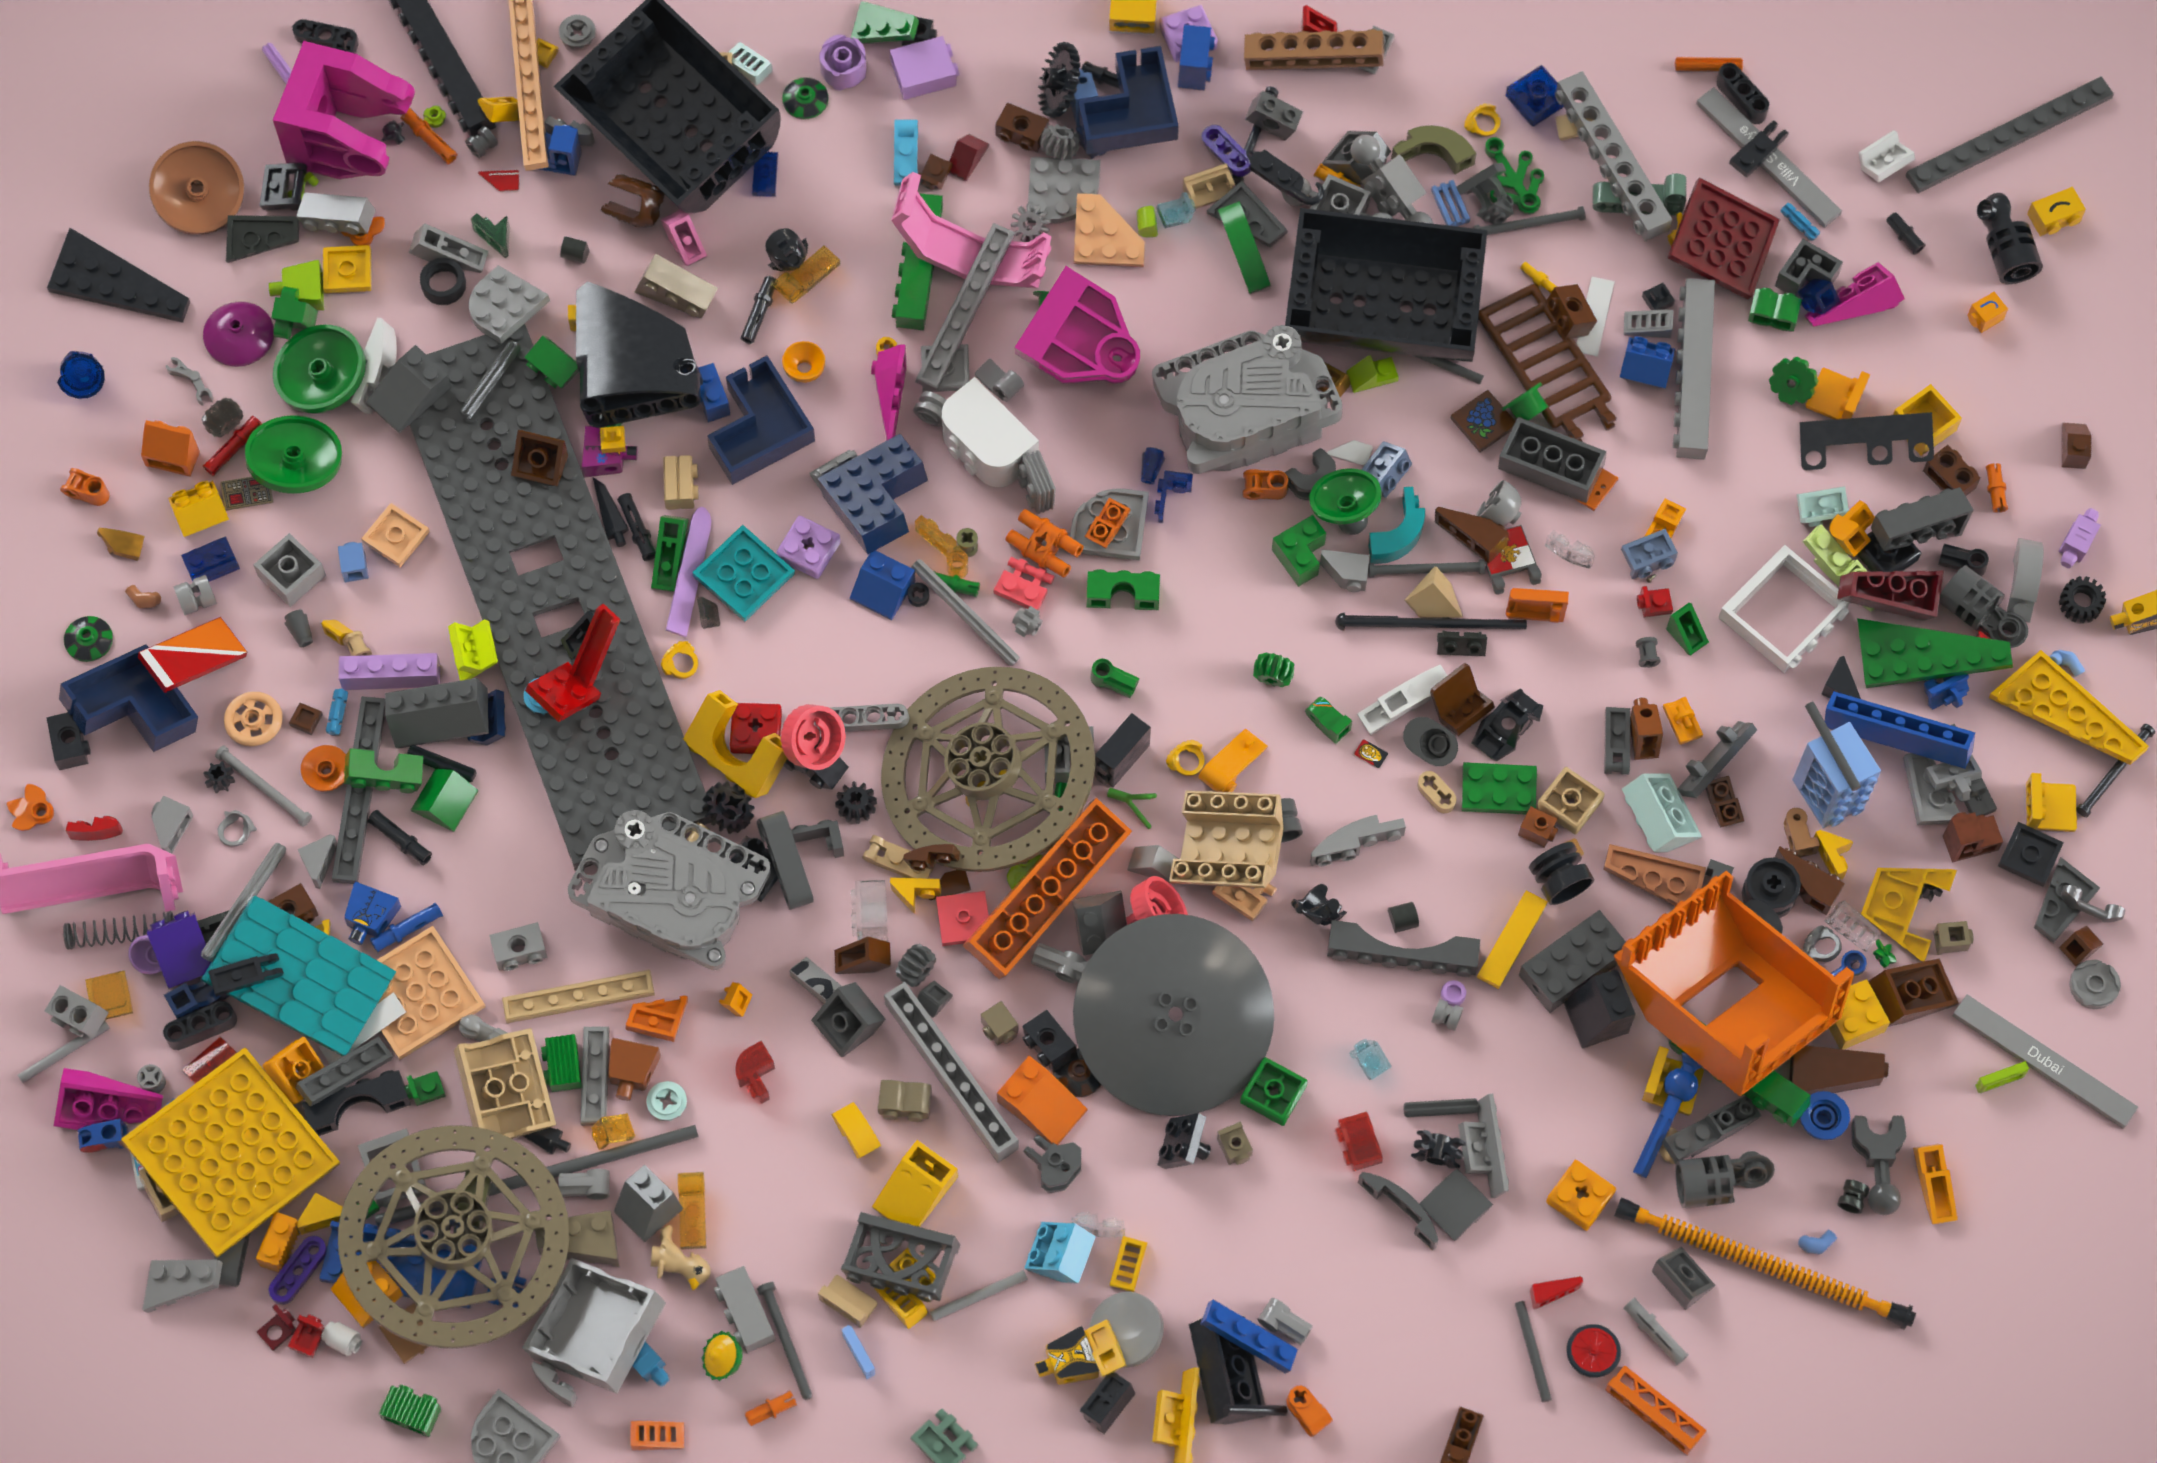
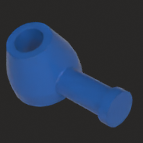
(1849, 959)

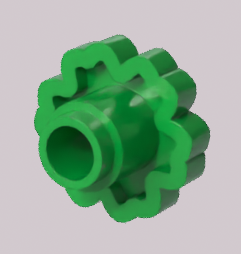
(1793, 380)

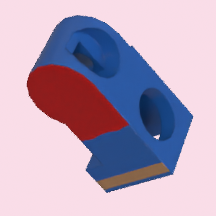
(102, 1136)

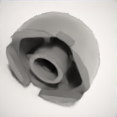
(1502, 505)

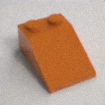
(1041, 1101)

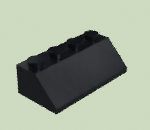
(1226, 1374)

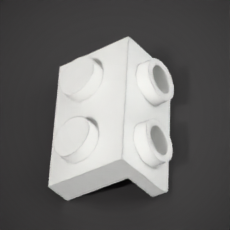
(1885, 157)

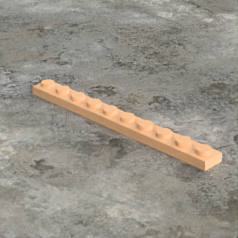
(528, 84)

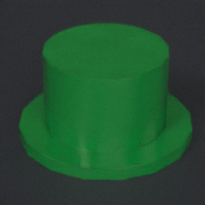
(1527, 404)

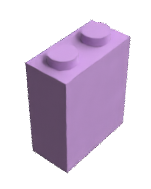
(924, 67)

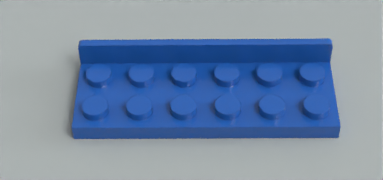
(410, 1266)

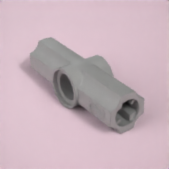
(1066, 965)

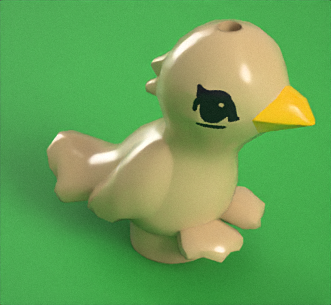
(672, 1260)

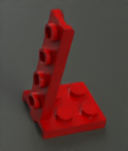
(569, 686)

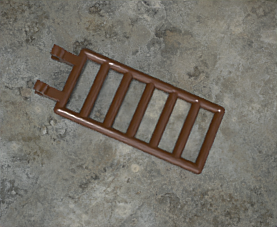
(1566, 419)

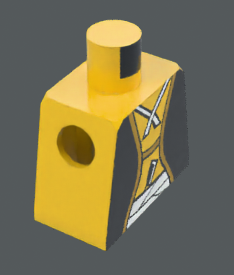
(2137, 614)
(1069, 1359)

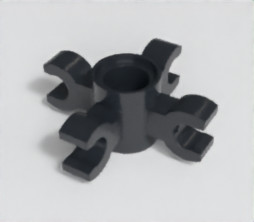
(1438, 1149)

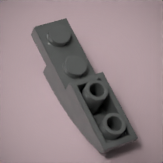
(1711, 1130)

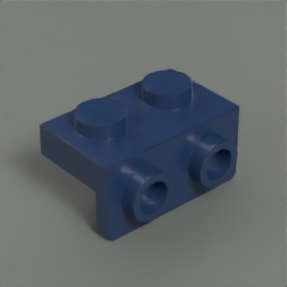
(496, 719)

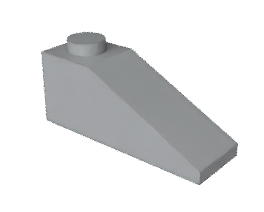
(433, 244)

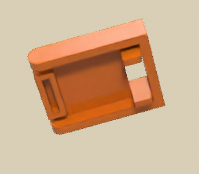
(1537, 605)

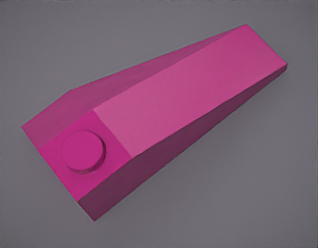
(1870, 293)
(889, 381)
(94, 1099)

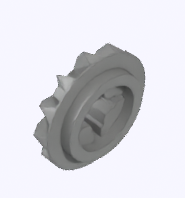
(579, 23)

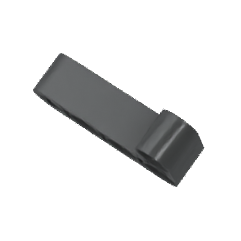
(786, 859)

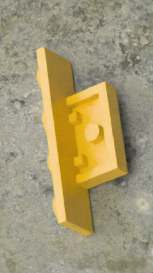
(1176, 1416)

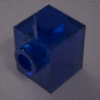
(1818, 296)

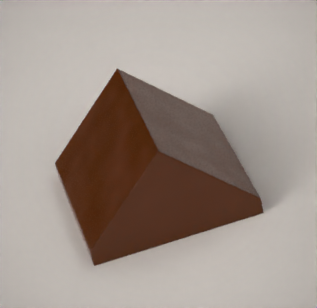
(539, 458)

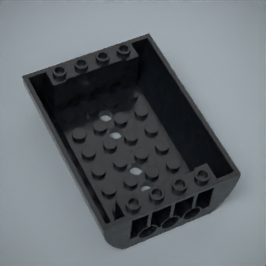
(700, 93)
(1386, 267)

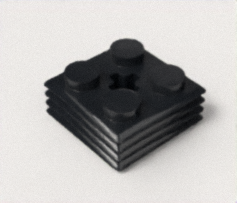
(1878, 560)

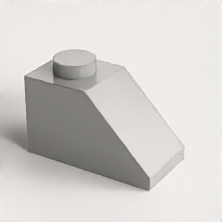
(1346, 569)
(170, 822)

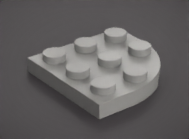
(1056, 185)
(504, 303)
(1129, 538)
(510, 1433)

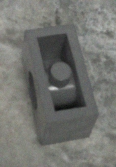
(1274, 115)

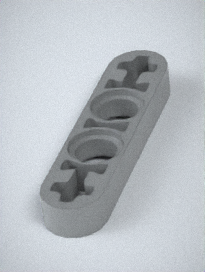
(862, 713)

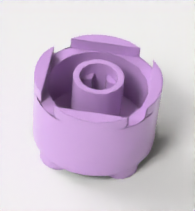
(843, 62)

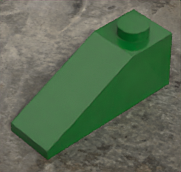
(669, 552)

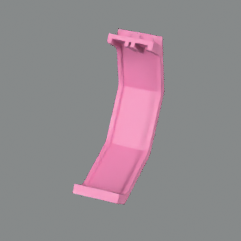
(957, 248)

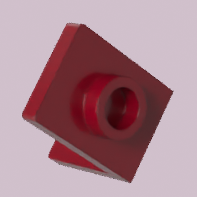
(283, 1320)

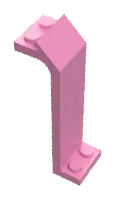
(89, 878)

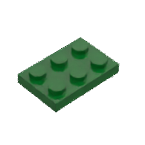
(1498, 788)

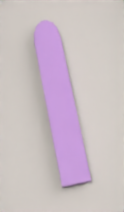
(686, 584)

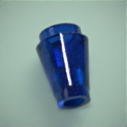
(1151, 464)

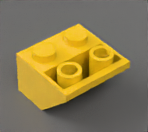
(198, 508)

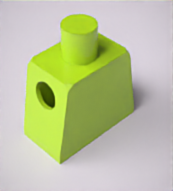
(306, 278)

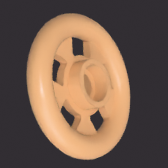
(249, 700)

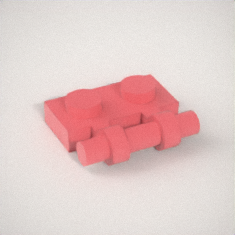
(1021, 590)

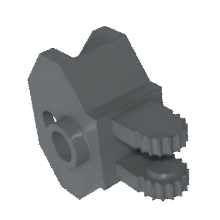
(1054, 1162)

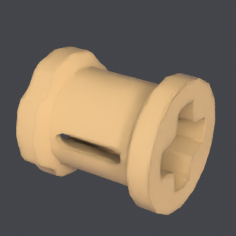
(355, 644)

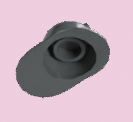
(1430, 741)

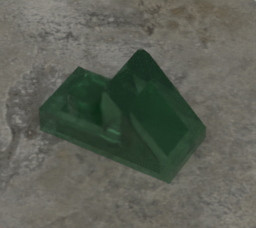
(496, 235)

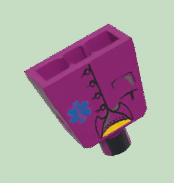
(598, 463)

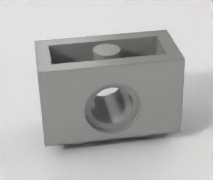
(505, 941)

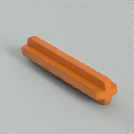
(1705, 63)

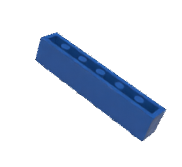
(1901, 730)

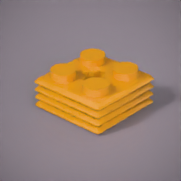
(283, 1064)
(1583, 1210)

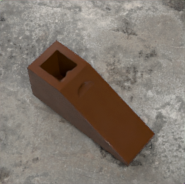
(1817, 887)
(1462, 1436)

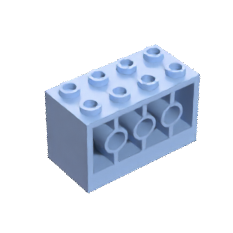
(1823, 782)

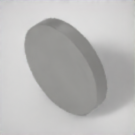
(1135, 1325)

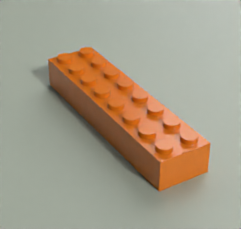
(1047, 889)

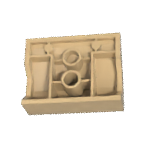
(505, 1084)

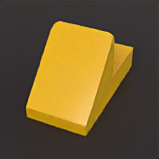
(1830, 848)
(908, 888)

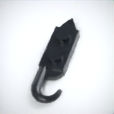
(1282, 176)

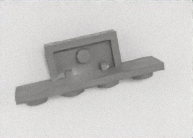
(1483, 1147)

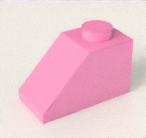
(683, 237)

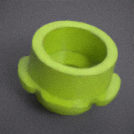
(436, 121)

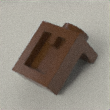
(935, 172)

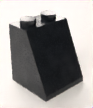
(1600, 1009)

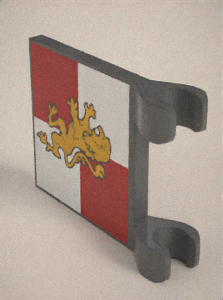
(1512, 559)

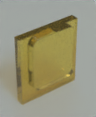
(110, 993)

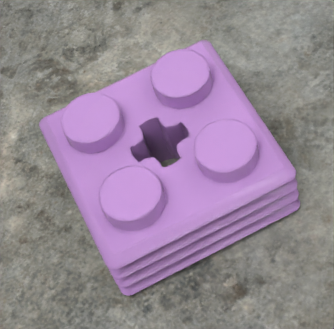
(1173, 26)
(814, 559)

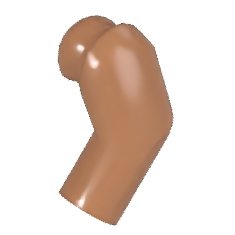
(143, 600)

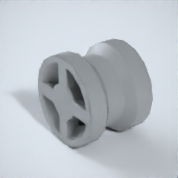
(148, 1074)

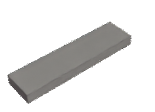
(594, 1074)

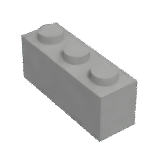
(335, 213)
(744, 1309)

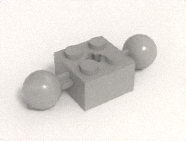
(1392, 184)
(1338, 197)

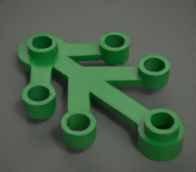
(1515, 180)

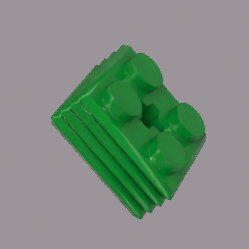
(1271, 1076)

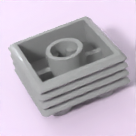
(1037, 481)

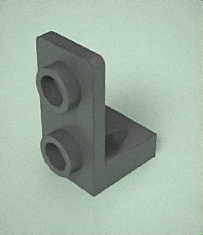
(825, 828)

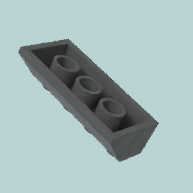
(437, 712)

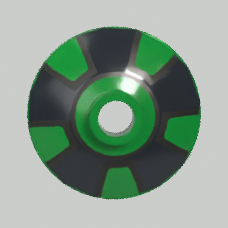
(805, 106)
(92, 647)

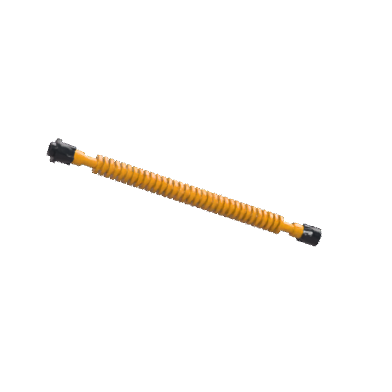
(1894, 1312)

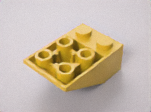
(916, 1186)

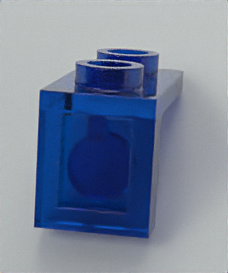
(1175, 481)

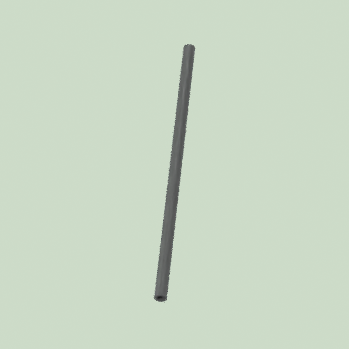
(575, 1165)

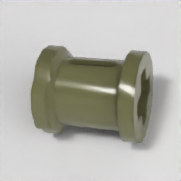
(969, 535)

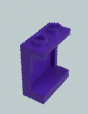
(179, 948)

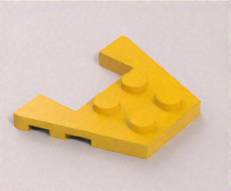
(1894, 901)

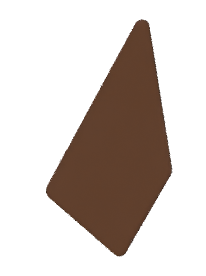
(954, 883)

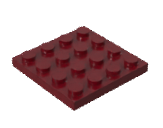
(1723, 238)

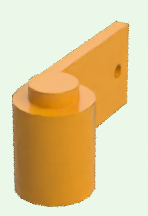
(1224, 768)

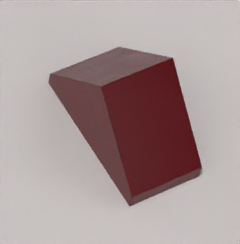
(967, 155)

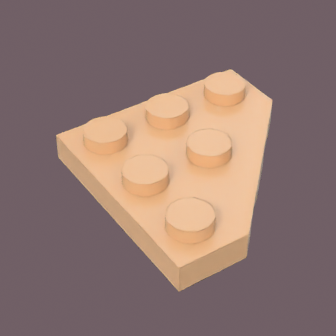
(1104, 235)

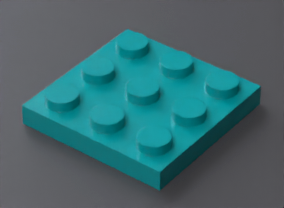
(743, 573)

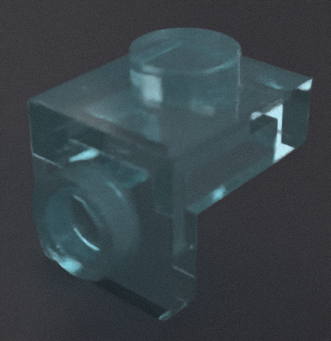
(1176, 211)

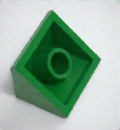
(445, 798)

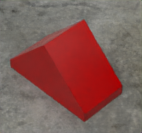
(1315, 21)

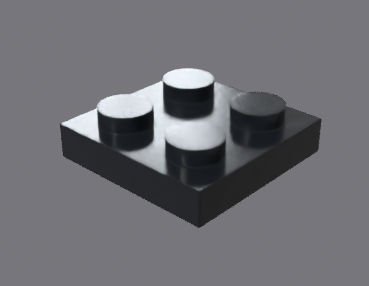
(2030, 854)

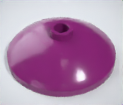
(242, 344)

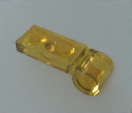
(811, 272)
(945, 544)
(693, 1216)

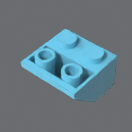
(1060, 1251)

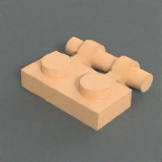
(1244, 899)

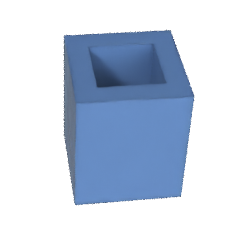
(353, 562)

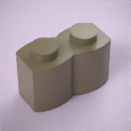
(904, 1100)

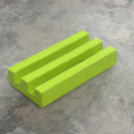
(2002, 1077)

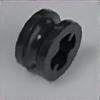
(915, 601)

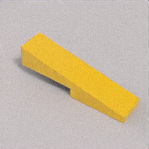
(1512, 939)

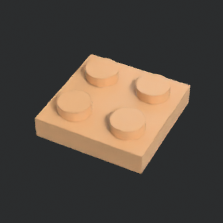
(395, 535)

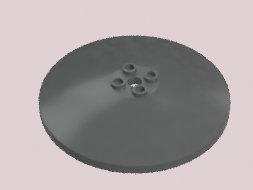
(1126, 1022)

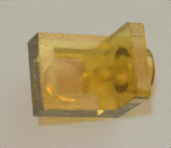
(612, 1130)

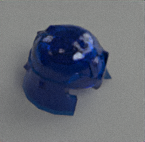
(81, 375)

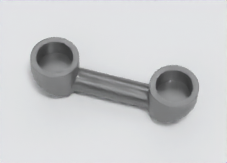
(2072, 897)

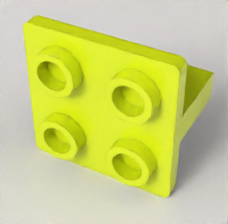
(472, 648)

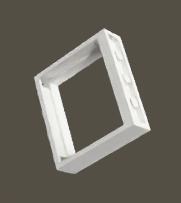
(1808, 575)

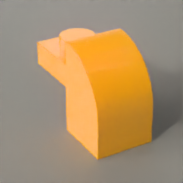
(1850, 528)

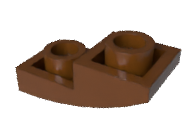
(1723, 802)
(926, 856)

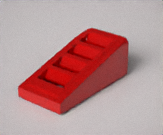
(1549, 1291)

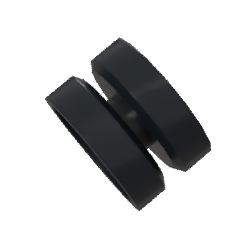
(1773, 883)

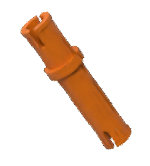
(432, 139)

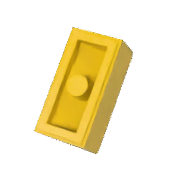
(500, 108)

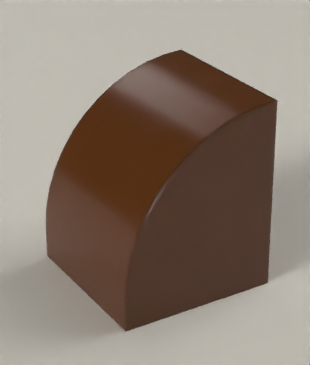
(2081, 945)

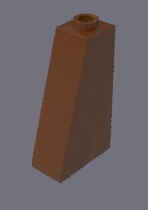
(1836, 1069)

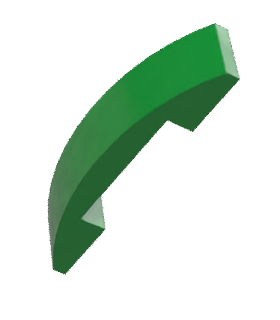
(1244, 247)

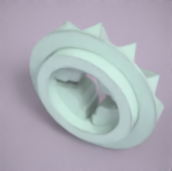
(661, 1091)

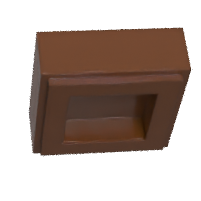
(305, 718)

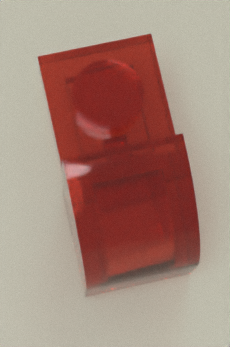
(750, 1066)

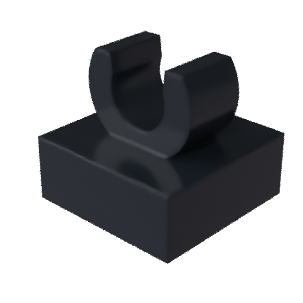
(1658, 297)

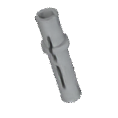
(1653, 1328)

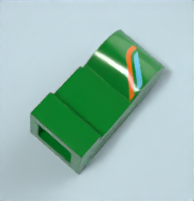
(1328, 719)

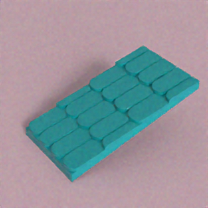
(325, 983)

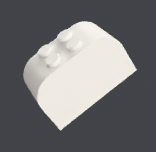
(985, 435)

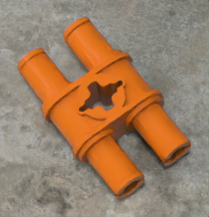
(1041, 554)

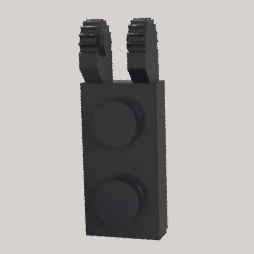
(1757, 150)
(243, 974)

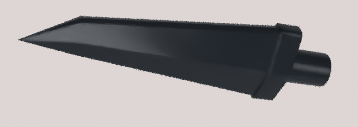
(611, 517)
(549, 1140)

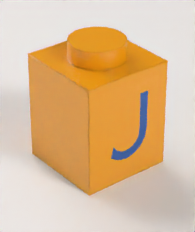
(1987, 312)

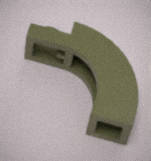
(1438, 141)

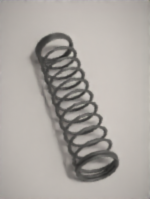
(70, 941)

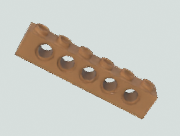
(1323, 57)

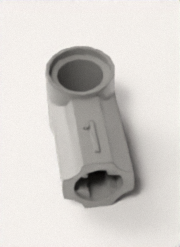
(591, 1184)
(1278, 1318)

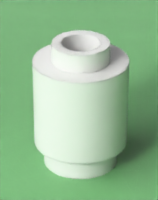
(341, 1338)

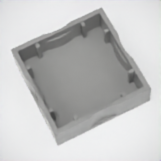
(594, 1325)

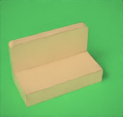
(847, 1300)

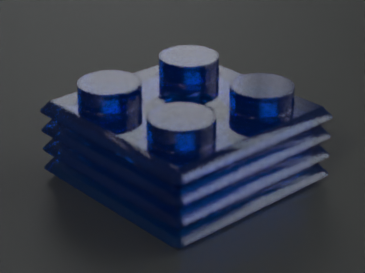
(1537, 83)

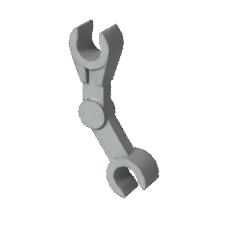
(194, 376)

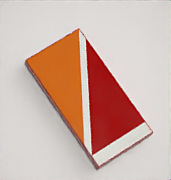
(192, 654)

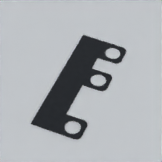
(1870, 430)

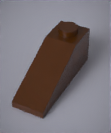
(1475, 532)

